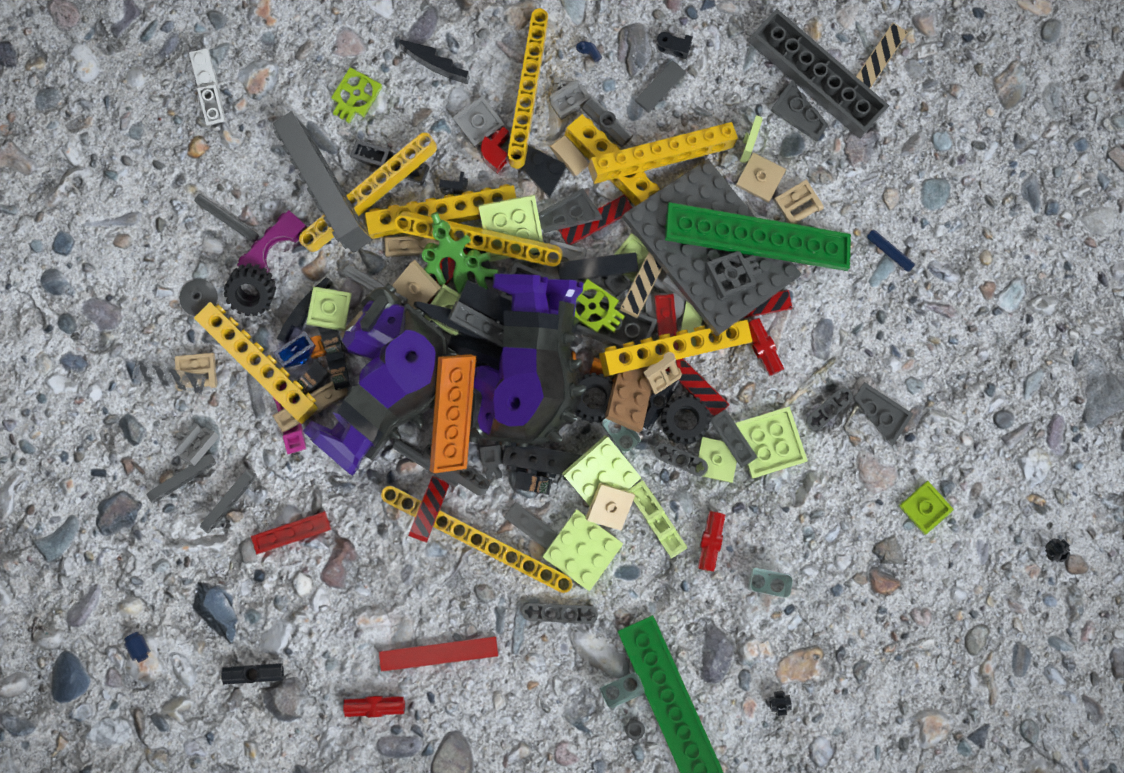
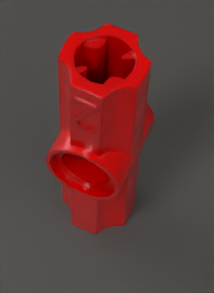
(764, 348)
(711, 541)
(374, 706)

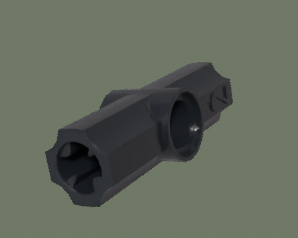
(653, 411)
(240, 674)

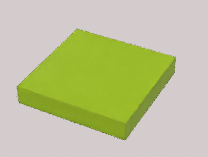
(926, 507)

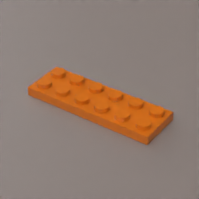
(452, 413)

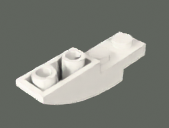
(208, 87)

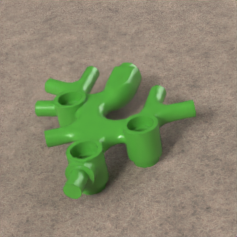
(454, 249)

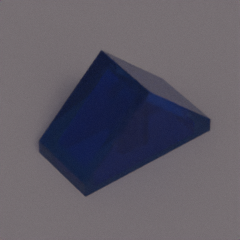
(295, 351)

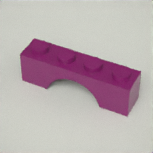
(286, 229)

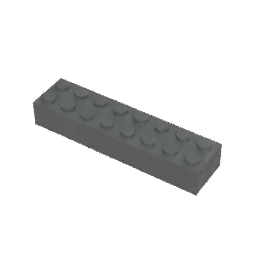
(818, 73)
(321, 183)
(629, 329)

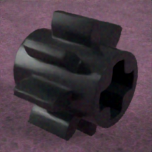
(1057, 550)
(780, 703)

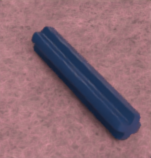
(890, 250)

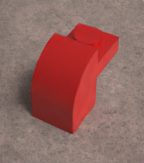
(491, 150)

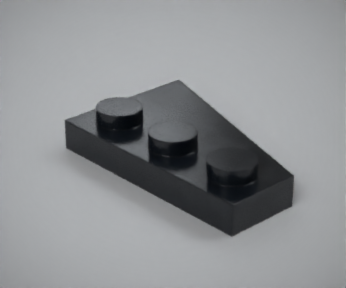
(542, 170)

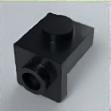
(453, 187)

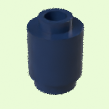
(137, 647)

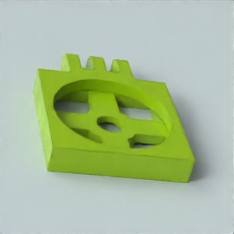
(348, 108)
(607, 316)

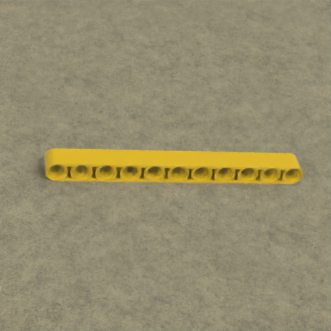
(487, 540)

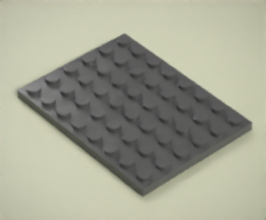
(686, 263)

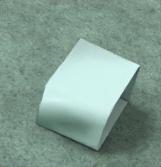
(616, 436)
(768, 578)
(622, 692)

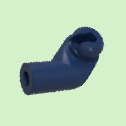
(590, 49)

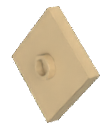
(760, 177)
(416, 284)
(610, 506)

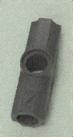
(599, 113)

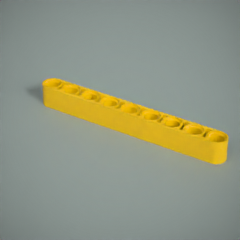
(524, 95)
(373, 183)
(488, 237)

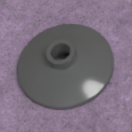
(207, 294)

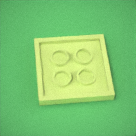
(512, 217)
(773, 441)
(603, 465)
(582, 550)

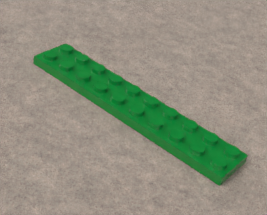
(757, 236)
(669, 698)

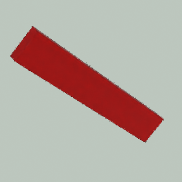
(438, 653)

